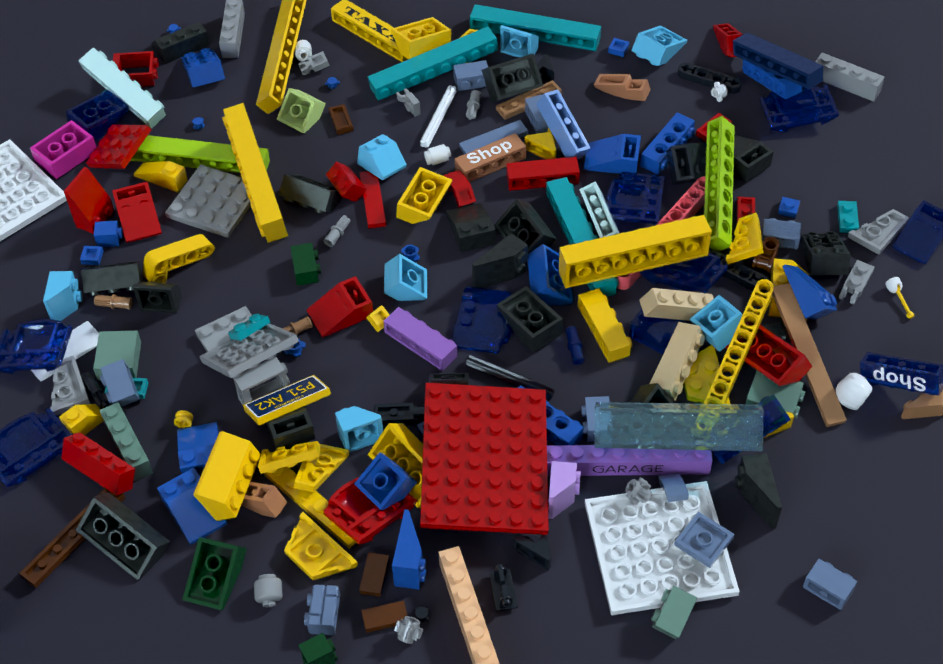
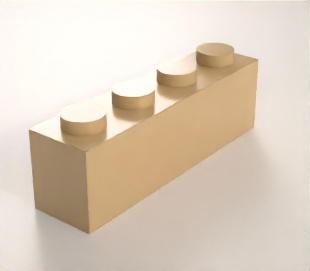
(673, 303)
(678, 358)

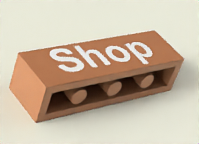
(491, 157)

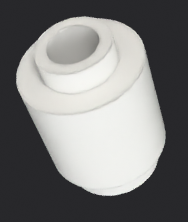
(303, 50)
(437, 154)

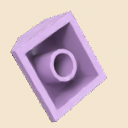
(563, 487)

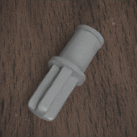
(473, 104)
(336, 231)

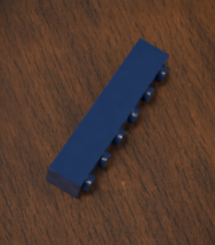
(778, 60)

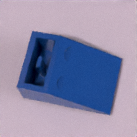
(203, 67)
(614, 154)

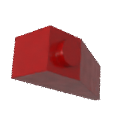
(725, 35)

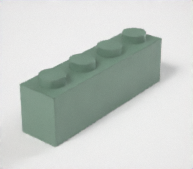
(126, 440)

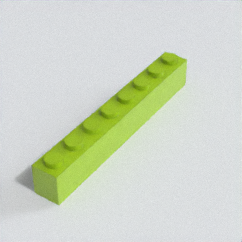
(191, 153)

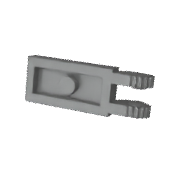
(857, 280)

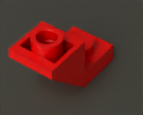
(461, 188)

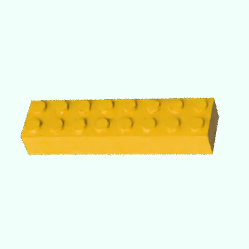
(254, 173)
(634, 251)

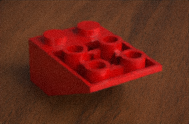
(136, 212)
(340, 307)

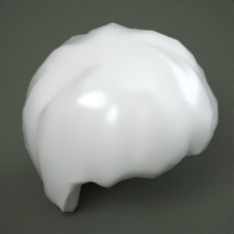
(853, 391)

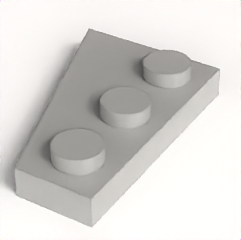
(879, 232)
(216, 332)
(68, 387)

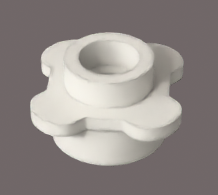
(719, 91)

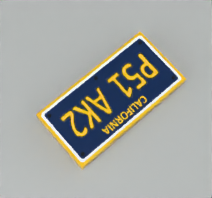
(286, 399)

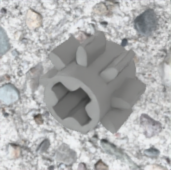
(638, 491)
(408, 629)

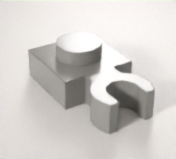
(316, 63)

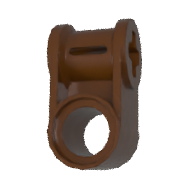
(766, 259)

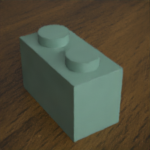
(674, 611)

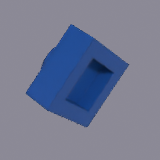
(618, 47)
(789, 207)
(91, 255)

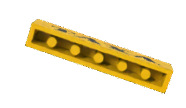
(366, 27)

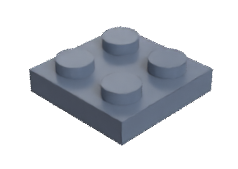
(704, 539)

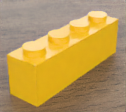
(604, 325)

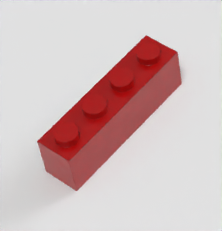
(538, 172)
(98, 463)

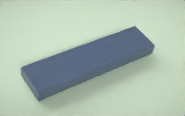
(492, 136)

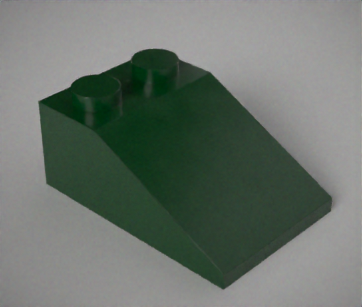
(213, 573)

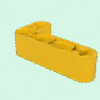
(174, 255)

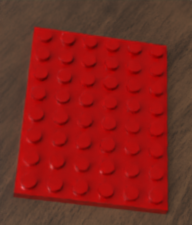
(484, 459)

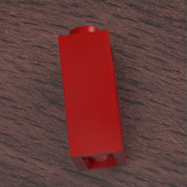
(139, 59)

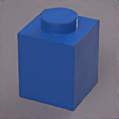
(107, 233)

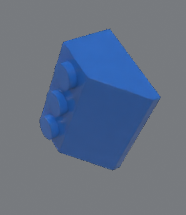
(545, 277)

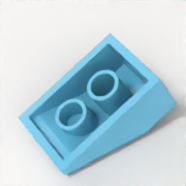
(658, 45)

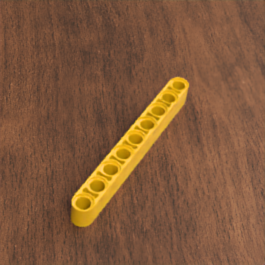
(738, 348)

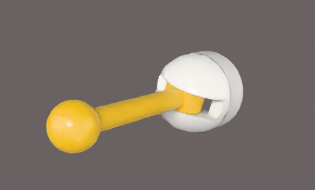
(895, 285)

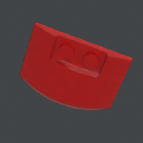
(359, 515)

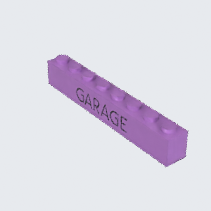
(625, 461)

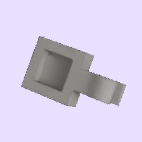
(411, 102)

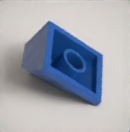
(385, 482)

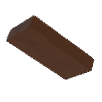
(340, 119)
(374, 574)
(383, 616)

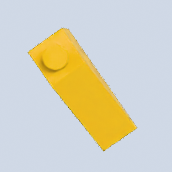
(163, 174)

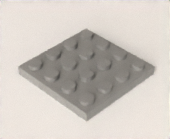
(211, 202)
(238, 356)

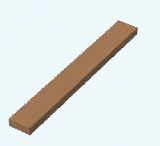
(803, 341)

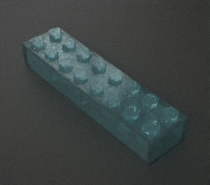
(679, 426)

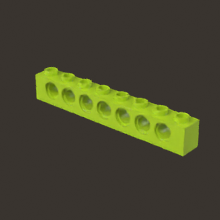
(719, 182)

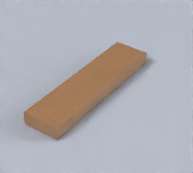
(517, 104)

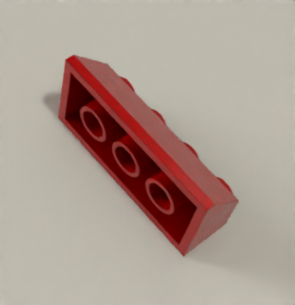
(775, 358)

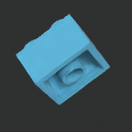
(517, 42)
(381, 157)
(405, 279)
(61, 295)
(718, 322)
(358, 427)

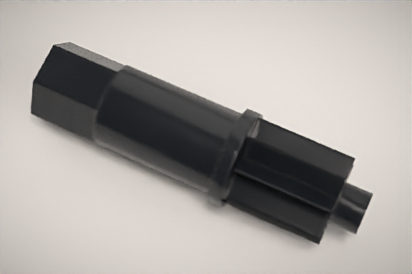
(95, 390)

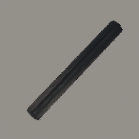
(507, 375)

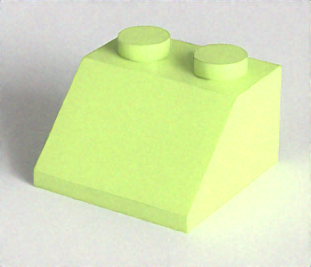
(300, 110)

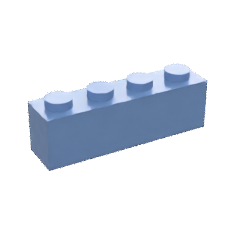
(563, 125)

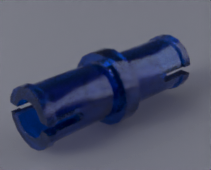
(574, 345)

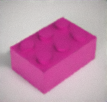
(63, 149)

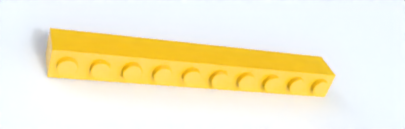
(280, 55)

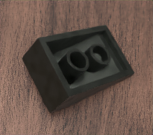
(512, 77)
(471, 227)
(501, 263)
(531, 319)
(759, 487)

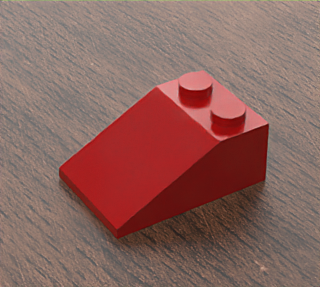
(87, 201)

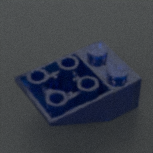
(922, 233)

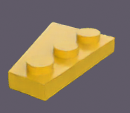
(747, 239)
(272, 461)
(315, 472)

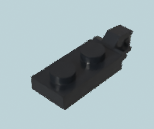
(399, 413)

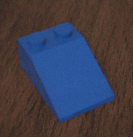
(811, 297)
(195, 446)
(186, 509)
(407, 562)

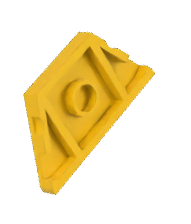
(702, 376)
(316, 551)

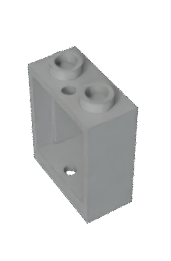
(258, 375)

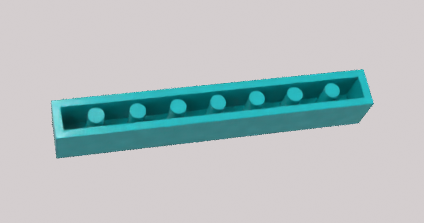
(547, 28)
(432, 63)
(575, 224)

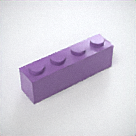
(420, 338)

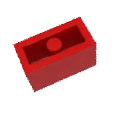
(346, 181)

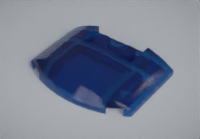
(802, 109)
(636, 197)
(690, 275)
(480, 322)
(34, 346)
(29, 445)

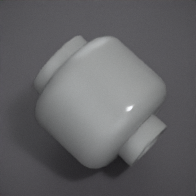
(268, 590)

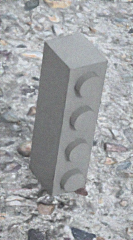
(232, 29)
(850, 77)

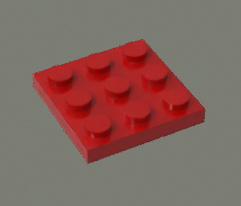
(118, 146)

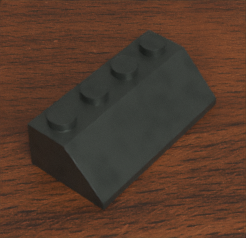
(122, 535)

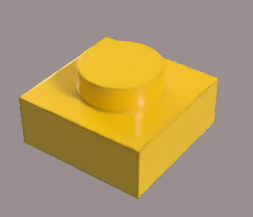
(377, 317)

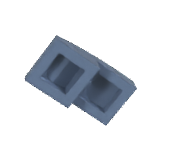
(673, 487)

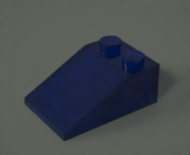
(98, 113)
(653, 331)

